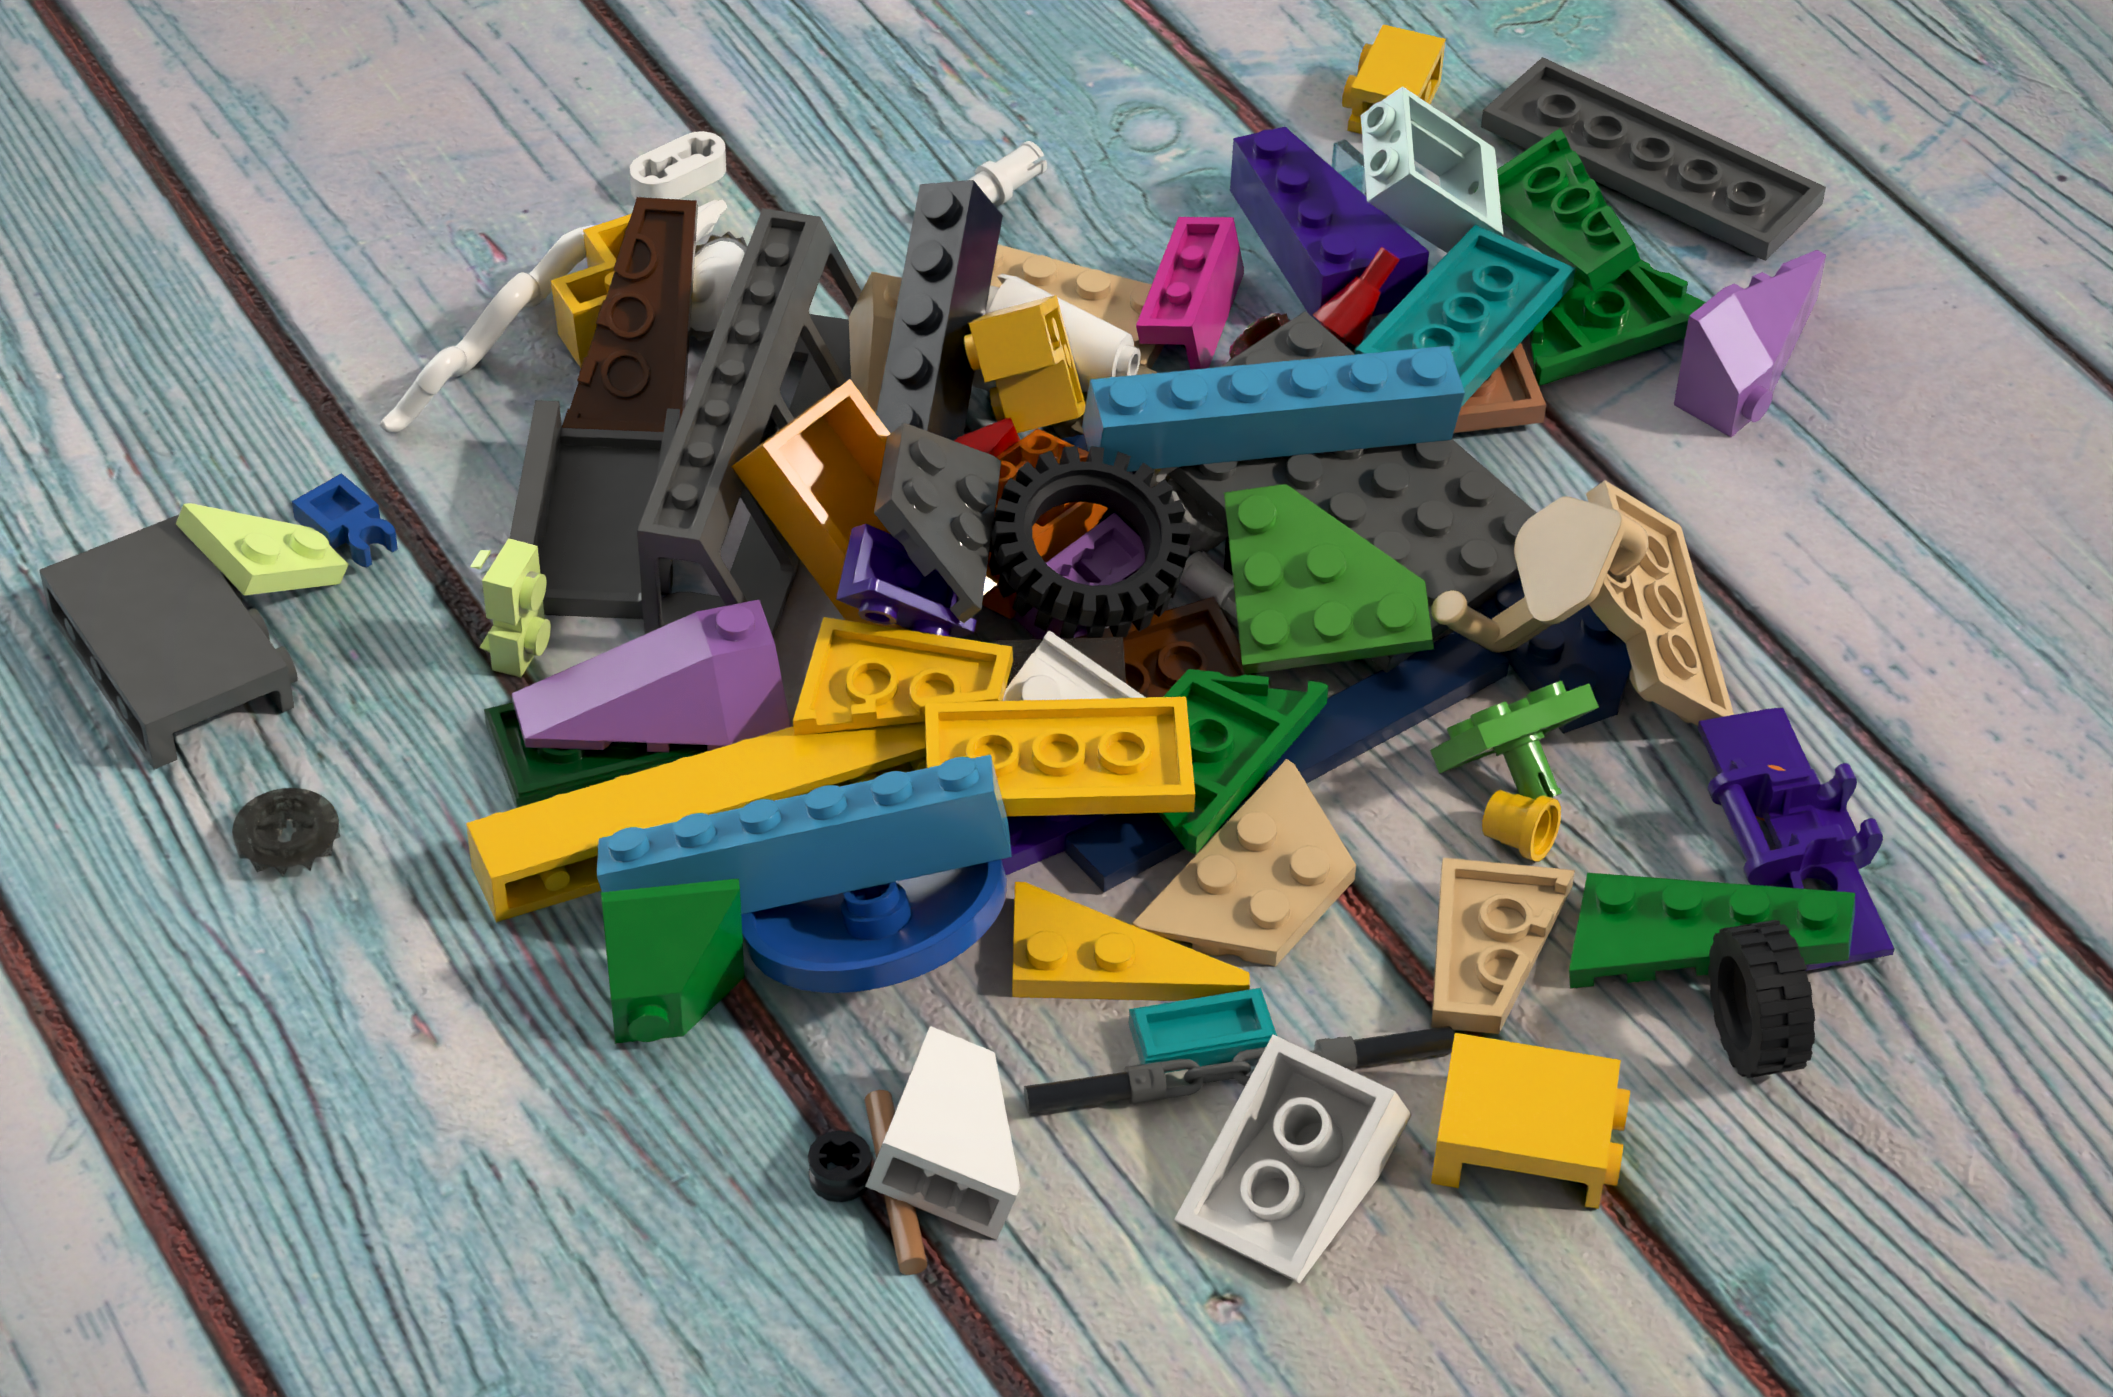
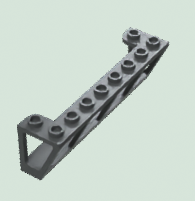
(726, 416)

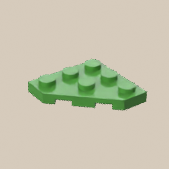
(1316, 587)

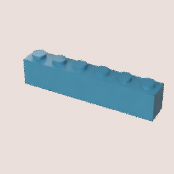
(1275, 408)
(823, 839)

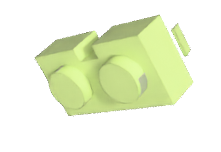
(515, 604)

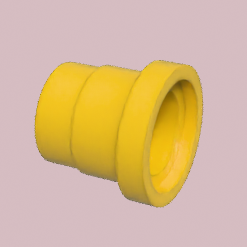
(1523, 822)

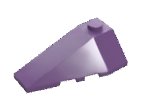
(1743, 342)
(685, 683)

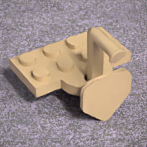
(1636, 580)

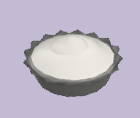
(713, 278)

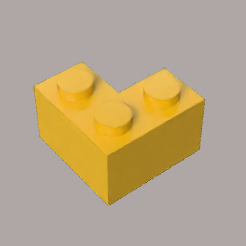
(581, 293)
(1030, 362)

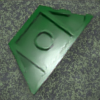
(1611, 323)
(1235, 739)

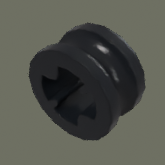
(839, 1183)

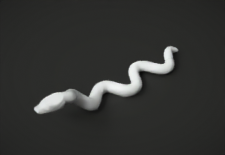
(520, 292)

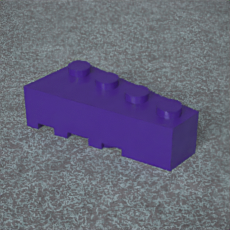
(1318, 221)

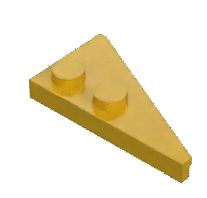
(1085, 954)

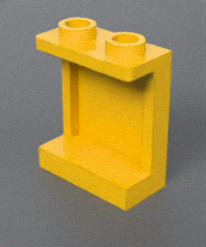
(1531, 1114)

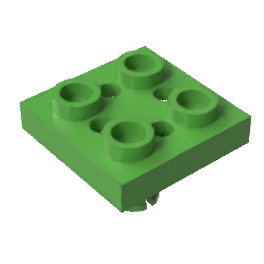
(1515, 734)

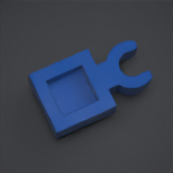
(345, 515)

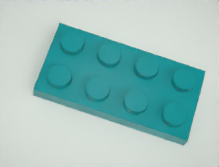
(1476, 303)

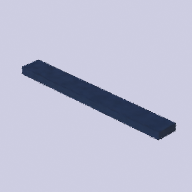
(1346, 727)

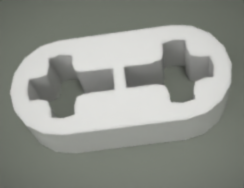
(679, 167)

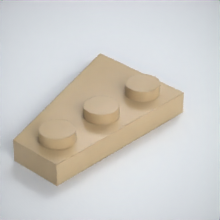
(1490, 937)

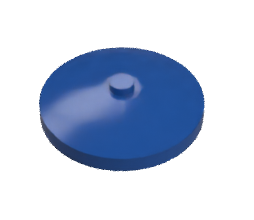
(876, 932)

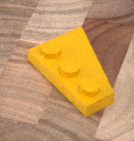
(887, 674)

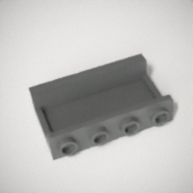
(583, 510)
(164, 635)

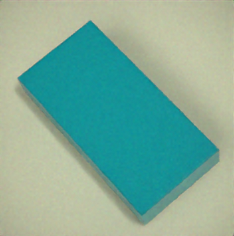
(1202, 1028)

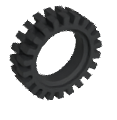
(1094, 482)

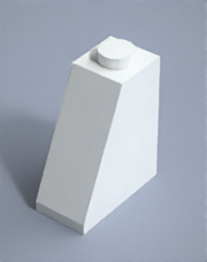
(951, 1138)

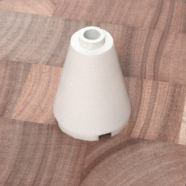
(1096, 345)

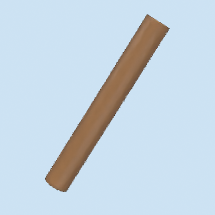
(901, 1215)

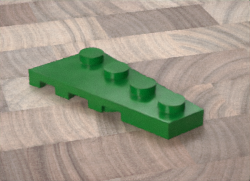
(1563, 212)
(1670, 923)

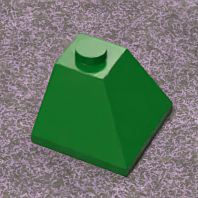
(671, 955)

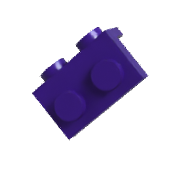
(892, 590)

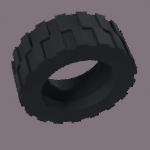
(1761, 998)

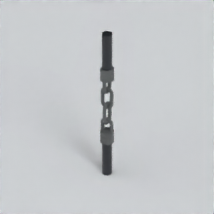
(1148, 1080)

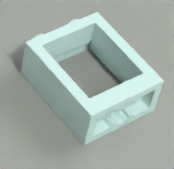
(1411, 130)

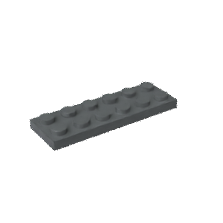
(1657, 158)

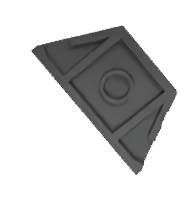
(940, 508)

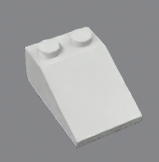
(1293, 1159)

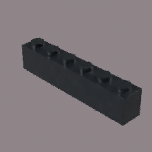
(940, 293)

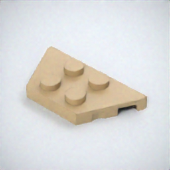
(1257, 877)

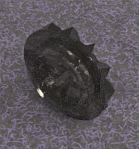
(263, 821)

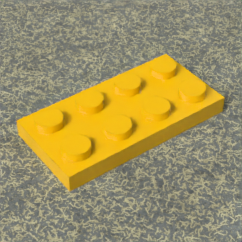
(1073, 752)

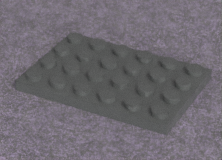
(1413, 501)

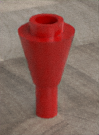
(1352, 307)

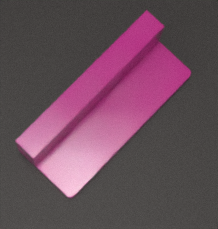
(1194, 288)

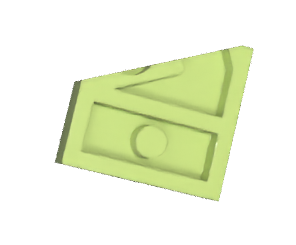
(262, 552)

